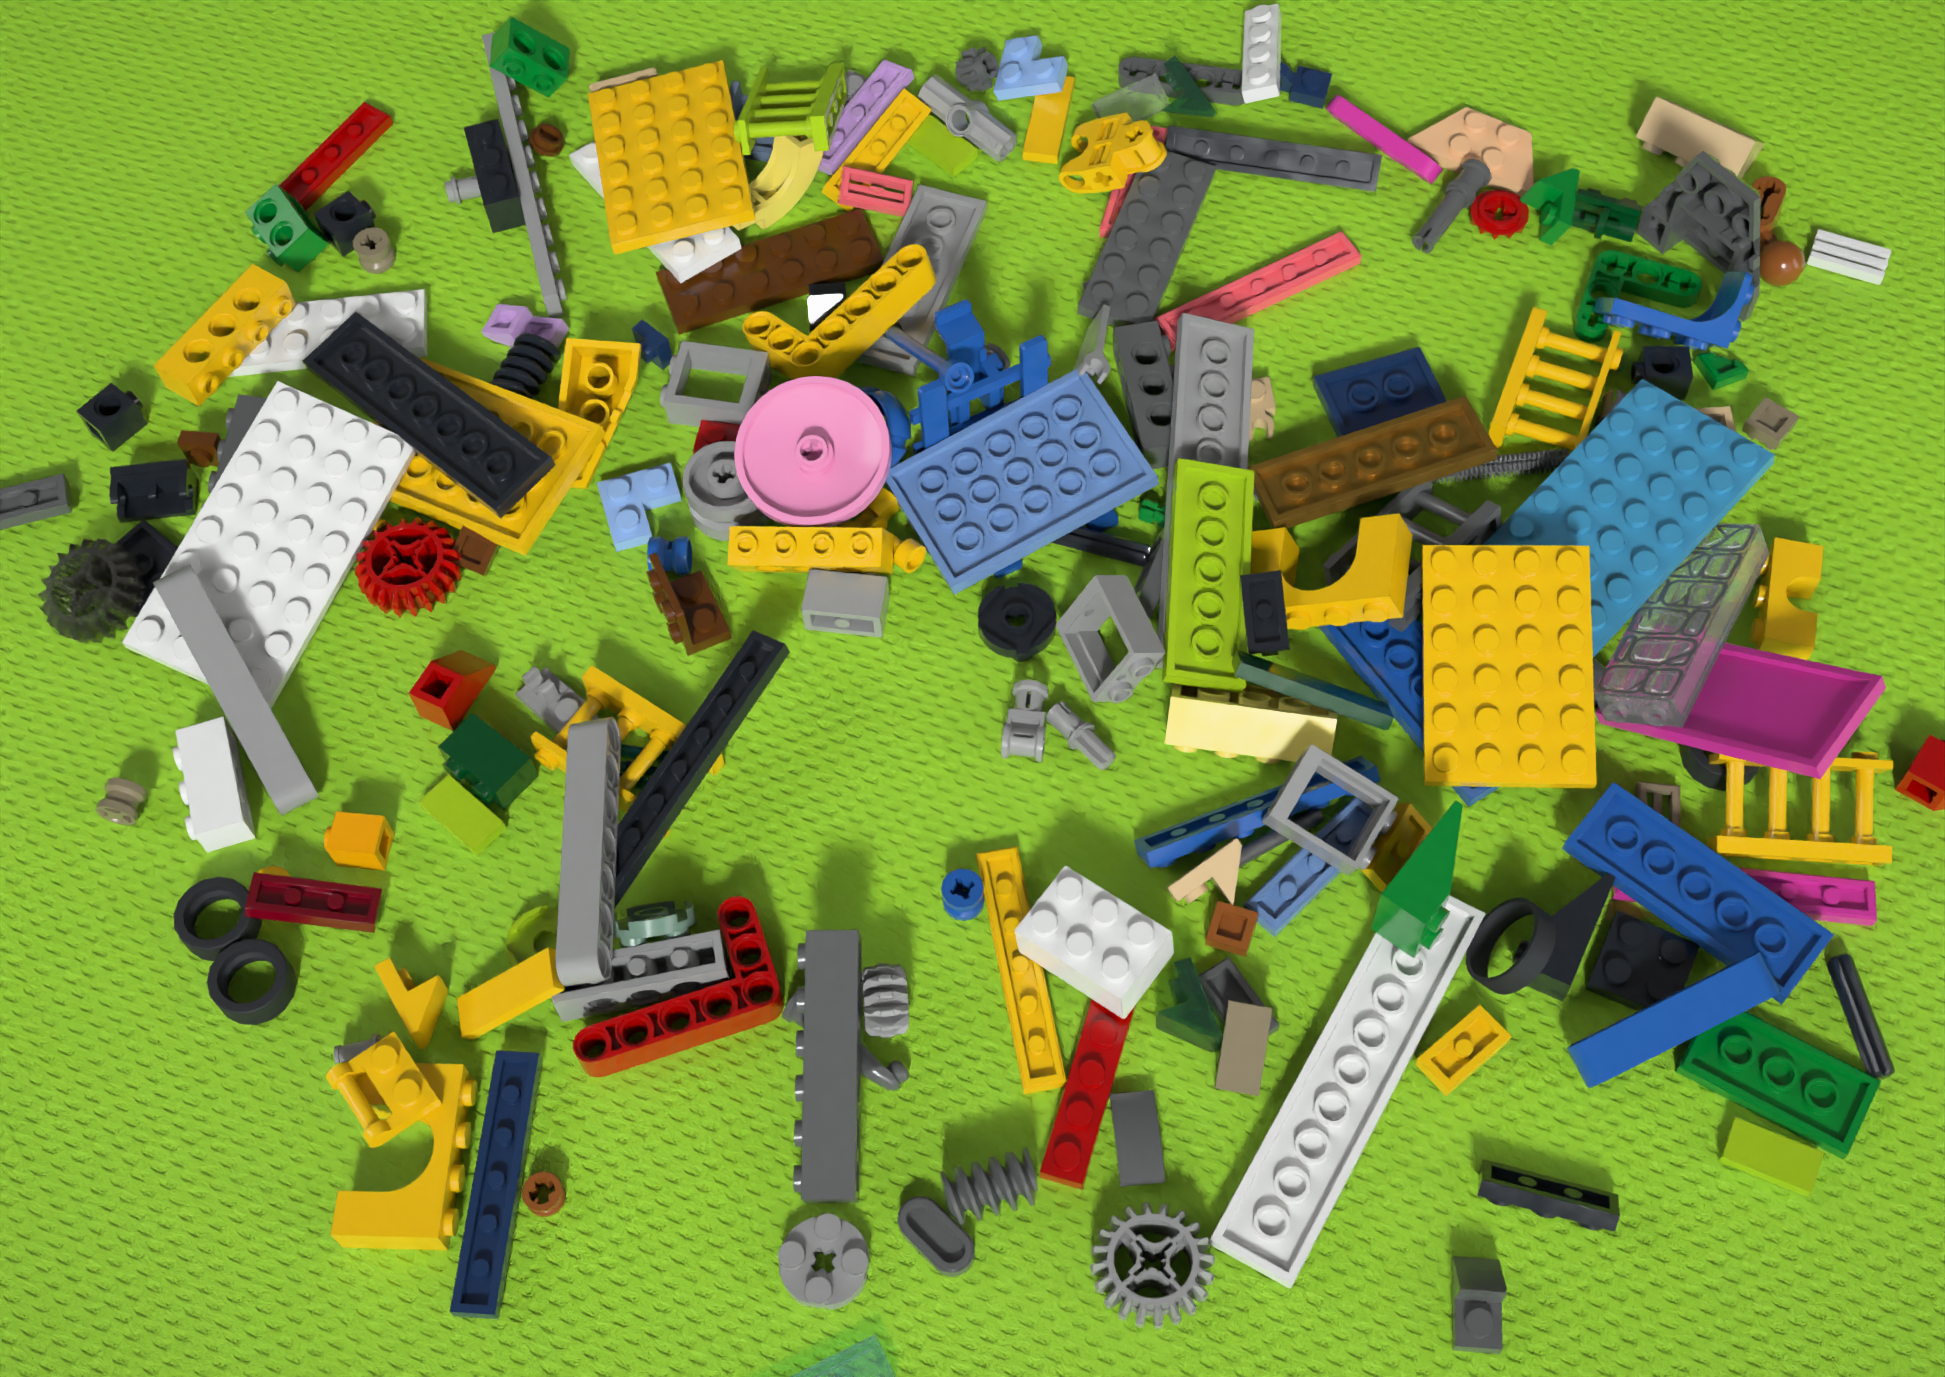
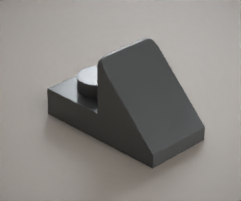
(1477, 1304)

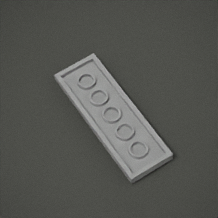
(946, 228)

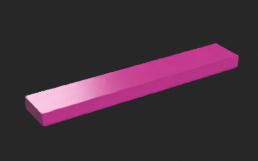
(1814, 895)

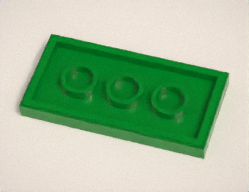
(1782, 1080)

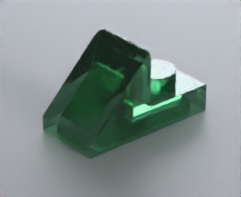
(1193, 100)
(1194, 1018)

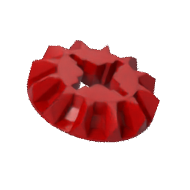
(1514, 213)

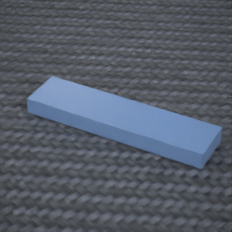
(1305, 873)

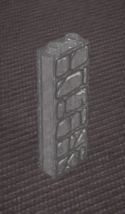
(1682, 630)

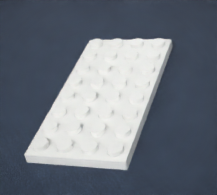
(280, 534)

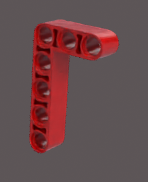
(695, 1006)

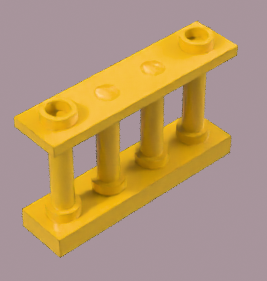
(1528, 365)
(633, 713)
(1819, 844)

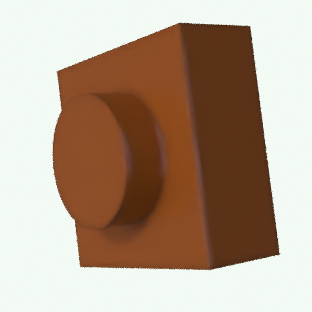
(1231, 928)

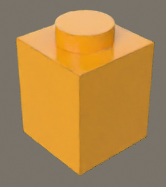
(359, 840)

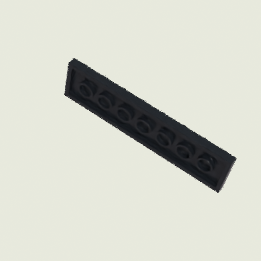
(429, 414)

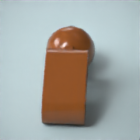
(1779, 259)

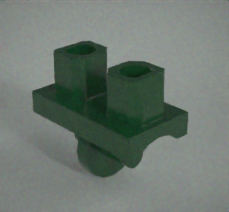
(1606, 215)

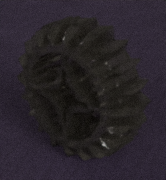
(92, 591)

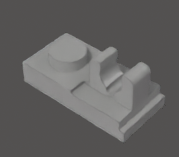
(549, 698)

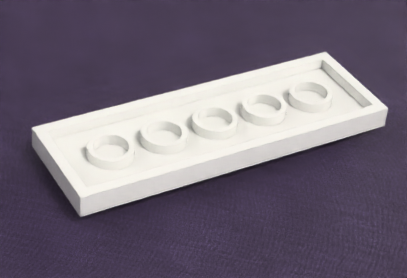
(681, 256)
(311, 322)

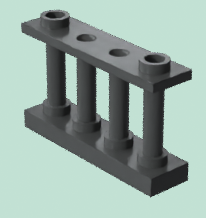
(1473, 530)

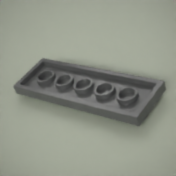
(1147, 241)

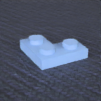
(1025, 74)
(629, 497)

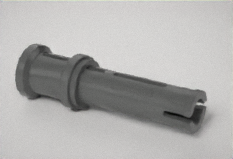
(1458, 195)

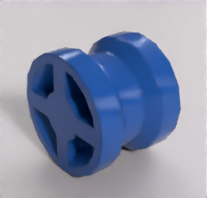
(962, 904)

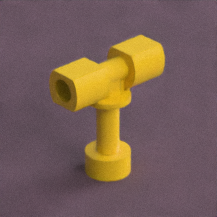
(907, 553)

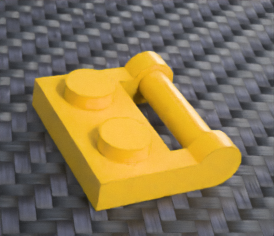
(397, 1082)

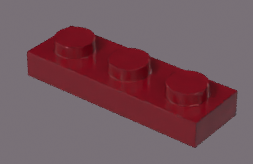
(313, 902)

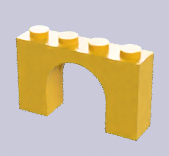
(1367, 592)
(424, 1211)

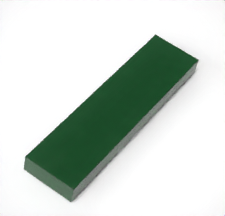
(1312, 690)

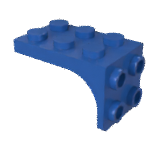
(1713, 328)

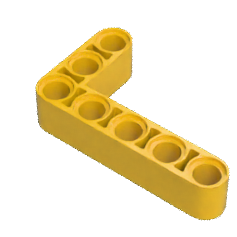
(849, 327)

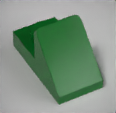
(1556, 200)

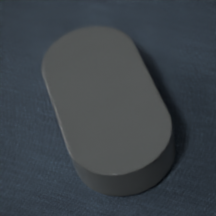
(936, 1236)

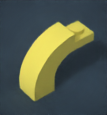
(783, 179)

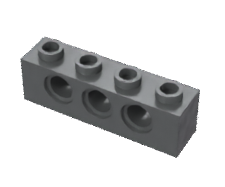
(1132, 349)

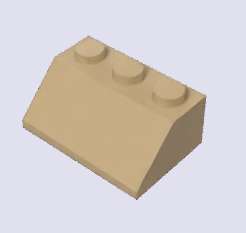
(1689, 133)

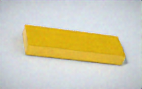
(1048, 124)
(509, 994)

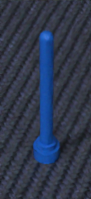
(954, 373)

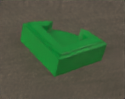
(1719, 370)

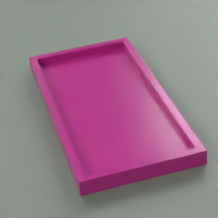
(1773, 710)

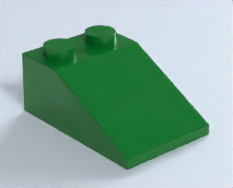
(1416, 898)

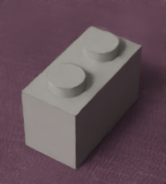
(846, 602)

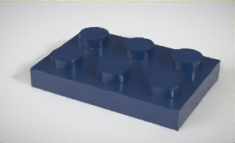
(1377, 391)

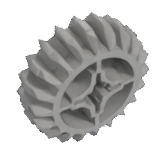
(1165, 1280)

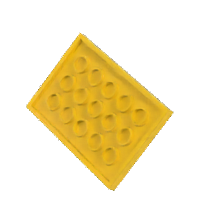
(669, 157)
(558, 433)
(1507, 666)

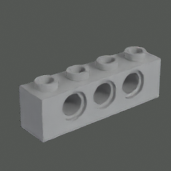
(649, 976)

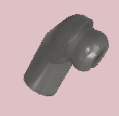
(886, 1077)

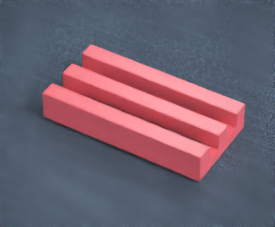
(874, 197)

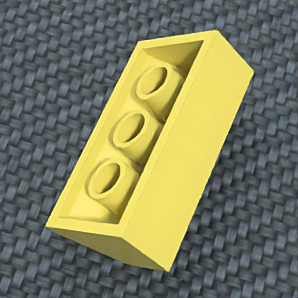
(1247, 723)

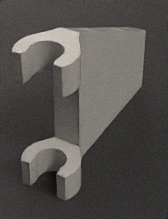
(1091, 356)

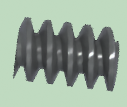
(990, 1186)

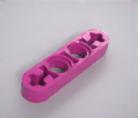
(1384, 139)

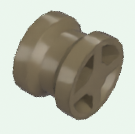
(374, 250)
(121, 801)

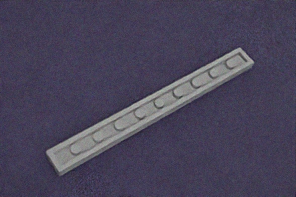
(528, 184)

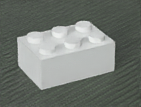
(1094, 942)

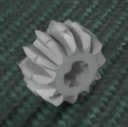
(885, 1000)

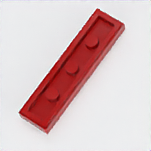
(336, 154)

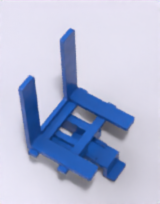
(947, 412)

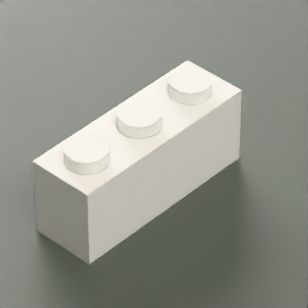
(213, 785)

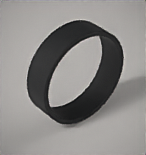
(1531, 961)

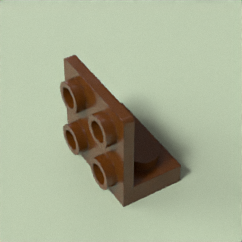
(688, 608)

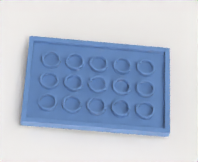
(1019, 480)

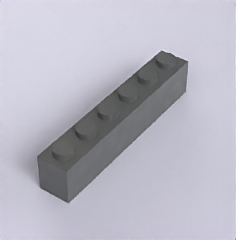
(830, 1067)

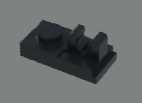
(1265, 613)

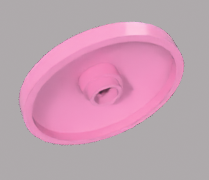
(813, 452)

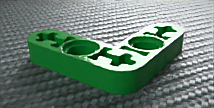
(1615, 282)

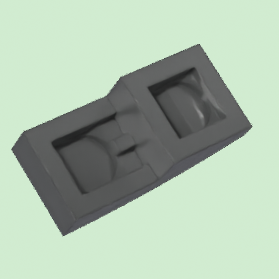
(1137, 1138)

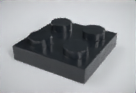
(1640, 963)

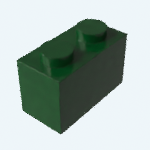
(487, 762)

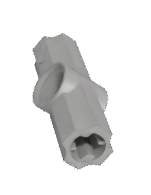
(983, 128)

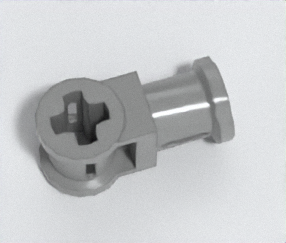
(1025, 727)

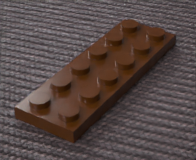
(773, 271)

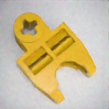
(1112, 152)

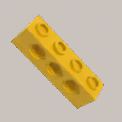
(225, 335)
(810, 548)

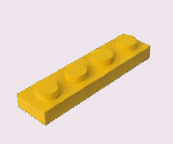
(882, 141)

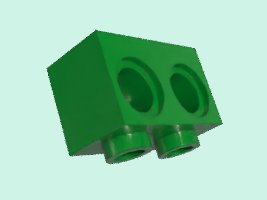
(529, 57)
(286, 229)

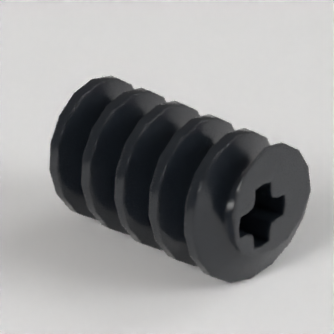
(526, 365)

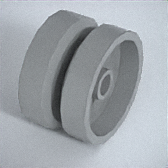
(716, 494)

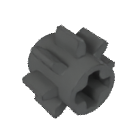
(976, 69)

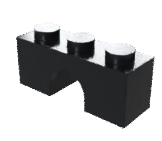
(495, 175)

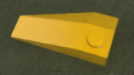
(597, 387)

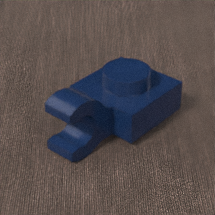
(1306, 85)

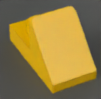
(417, 1005)

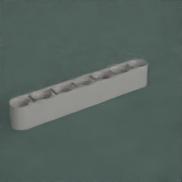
(236, 690)
(588, 853)

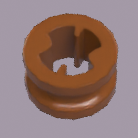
(531, 1190)

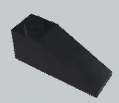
(1573, 932)

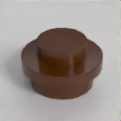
(546, 140)

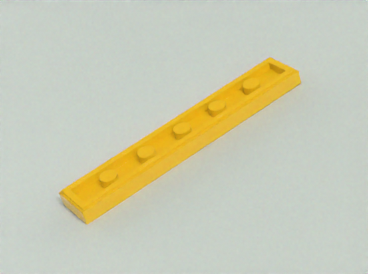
(1021, 978)

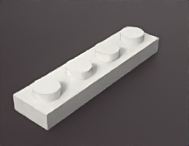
(1261, 53)

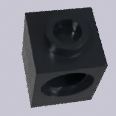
(344, 220)
(1665, 368)
(113, 416)

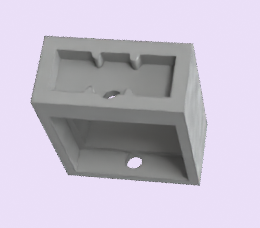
(715, 358)
(1079, 631)
(1380, 820)

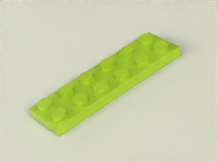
(1204, 570)

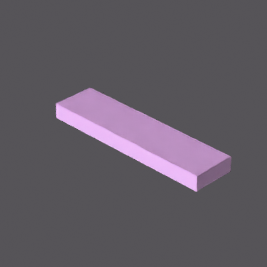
(864, 112)

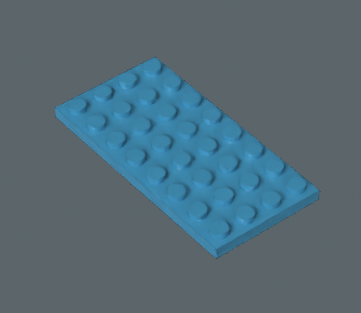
(1639, 498)

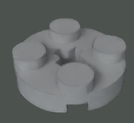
(823, 1289)

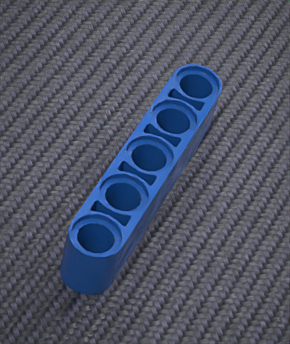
(1673, 1020)

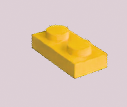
(1397, 845)
(1463, 1050)

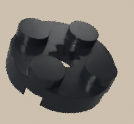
(1017, 641)

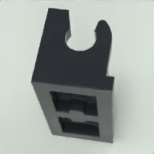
(154, 490)

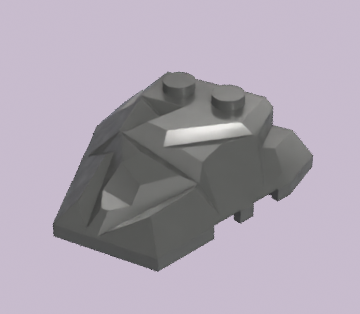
(1712, 215)

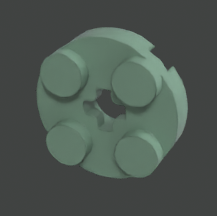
(652, 921)

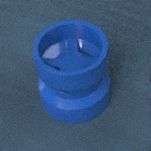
(673, 555)

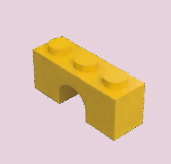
(1789, 572)

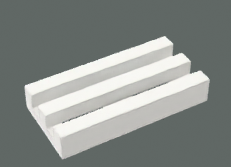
(1850, 253)

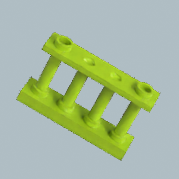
(793, 109)

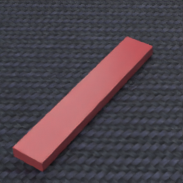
(1267, 284)

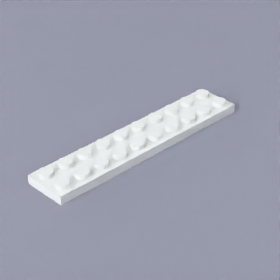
(1339, 1100)

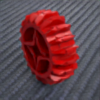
(407, 557)

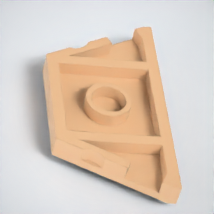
(1481, 137)

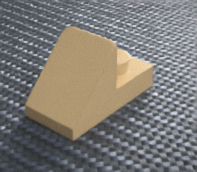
(1220, 867)

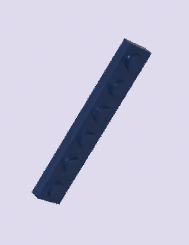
(496, 1185)

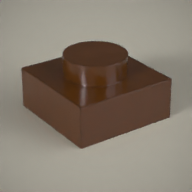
(199, 447)
(475, 551)

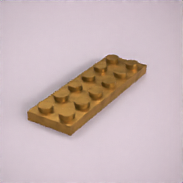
(1372, 463)

